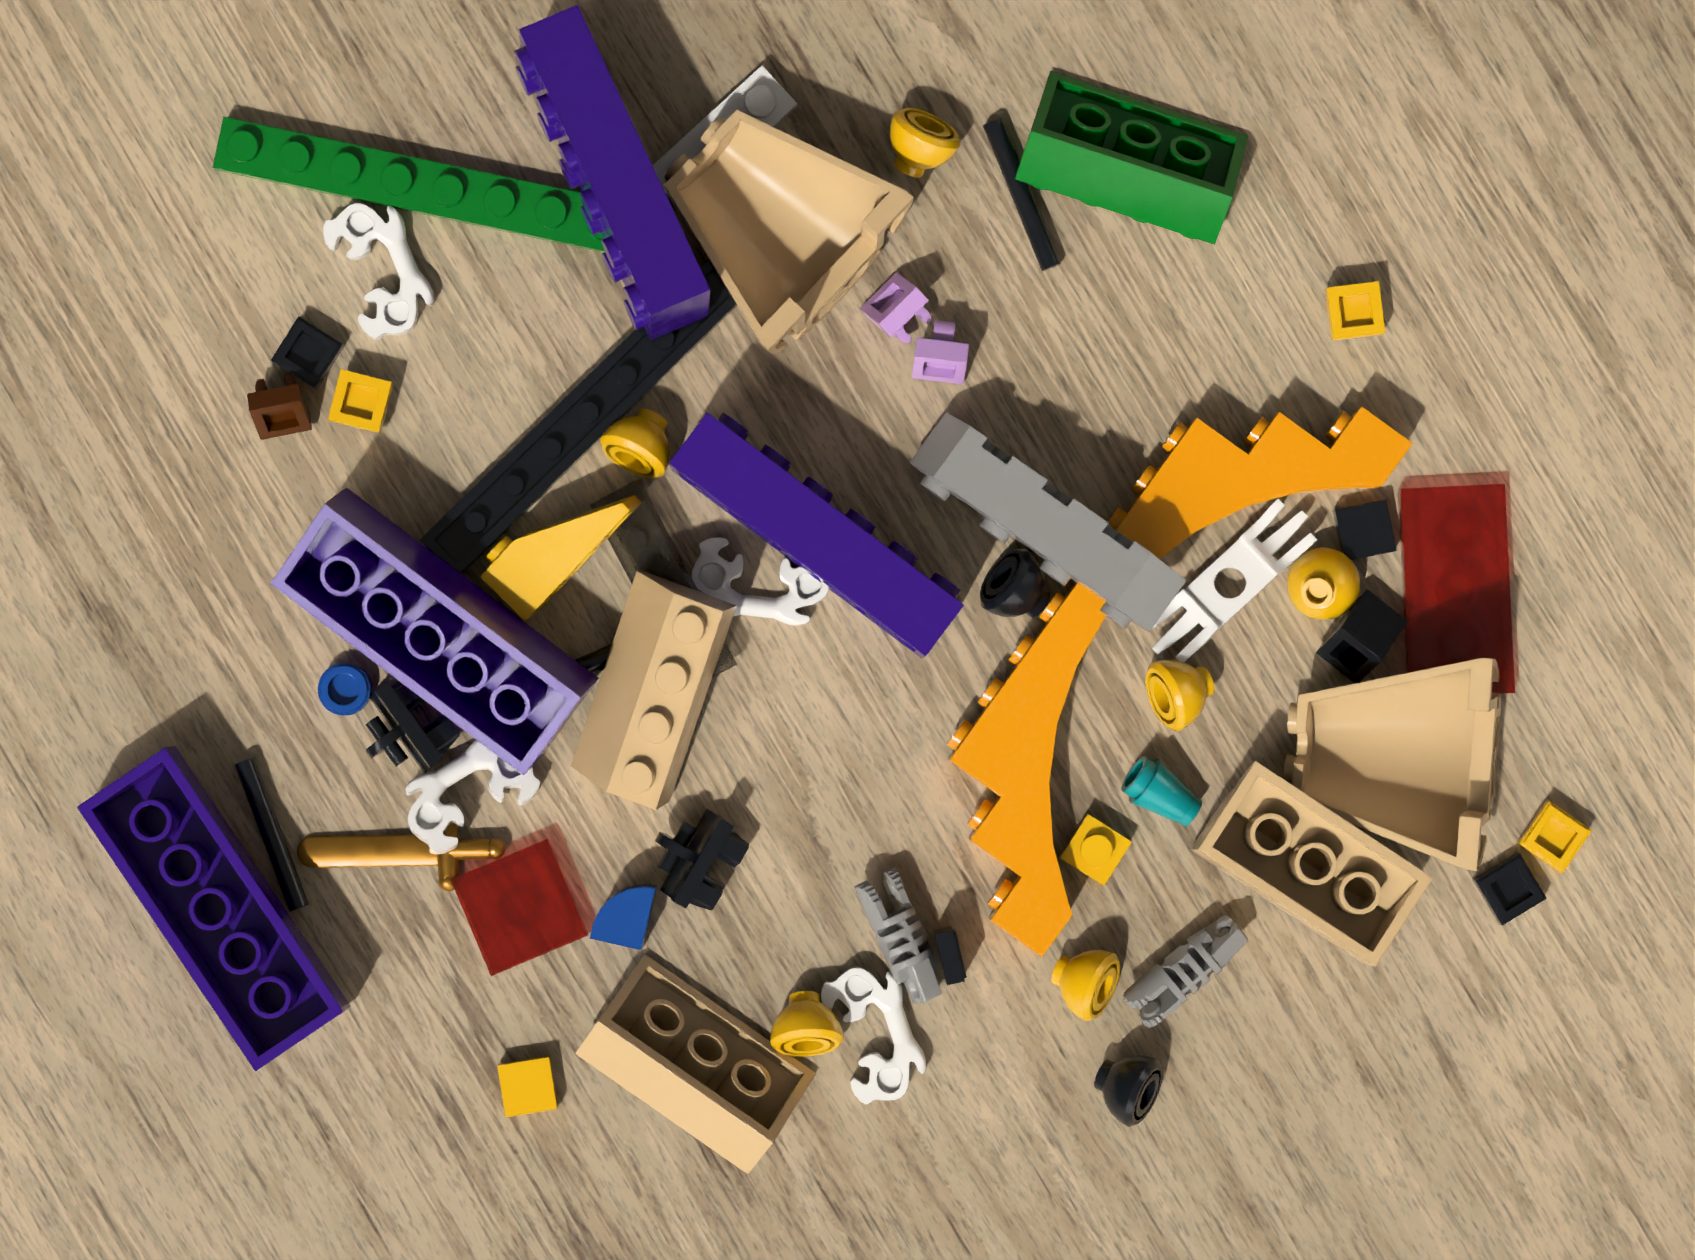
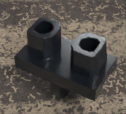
(423, 744)
(691, 856)

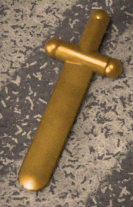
(396, 851)

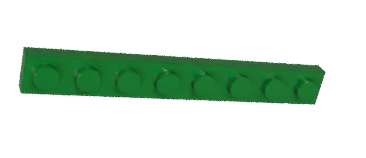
(403, 183)

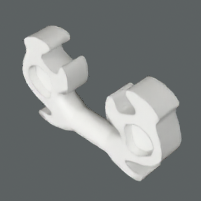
(360, 226)
(714, 576)
(430, 817)
(890, 1076)

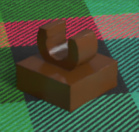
(279, 409)

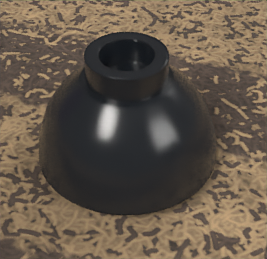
(1015, 586)
(1130, 1087)

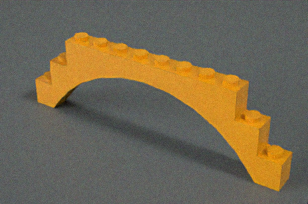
(1016, 732)

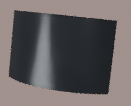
(1362, 637)

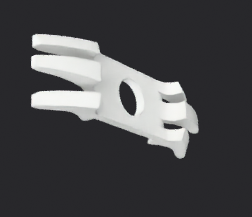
(1256, 564)

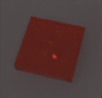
(519, 907)

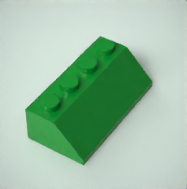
(1132, 158)

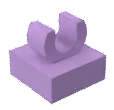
(895, 305)
(940, 357)

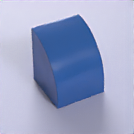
(625, 917)

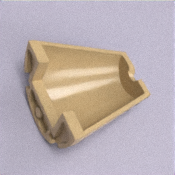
(782, 222)
(1405, 756)

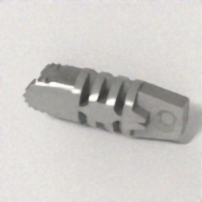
(901, 937)
(1184, 970)

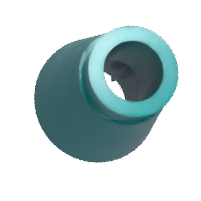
(1160, 791)

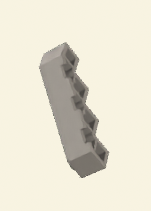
(1058, 529)

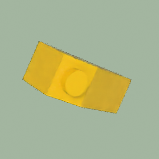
(544, 559)

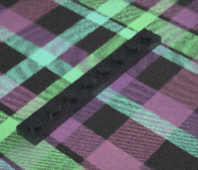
(568, 434)

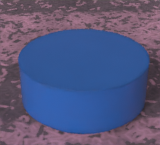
(344, 689)

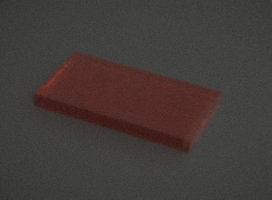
(1456, 578)

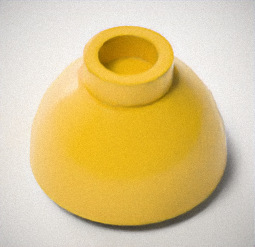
(921, 141)
(638, 444)
(1323, 583)
(1177, 691)
(1087, 981)
(806, 1027)

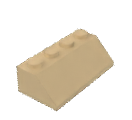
(652, 689)
(1312, 864)
(696, 1064)

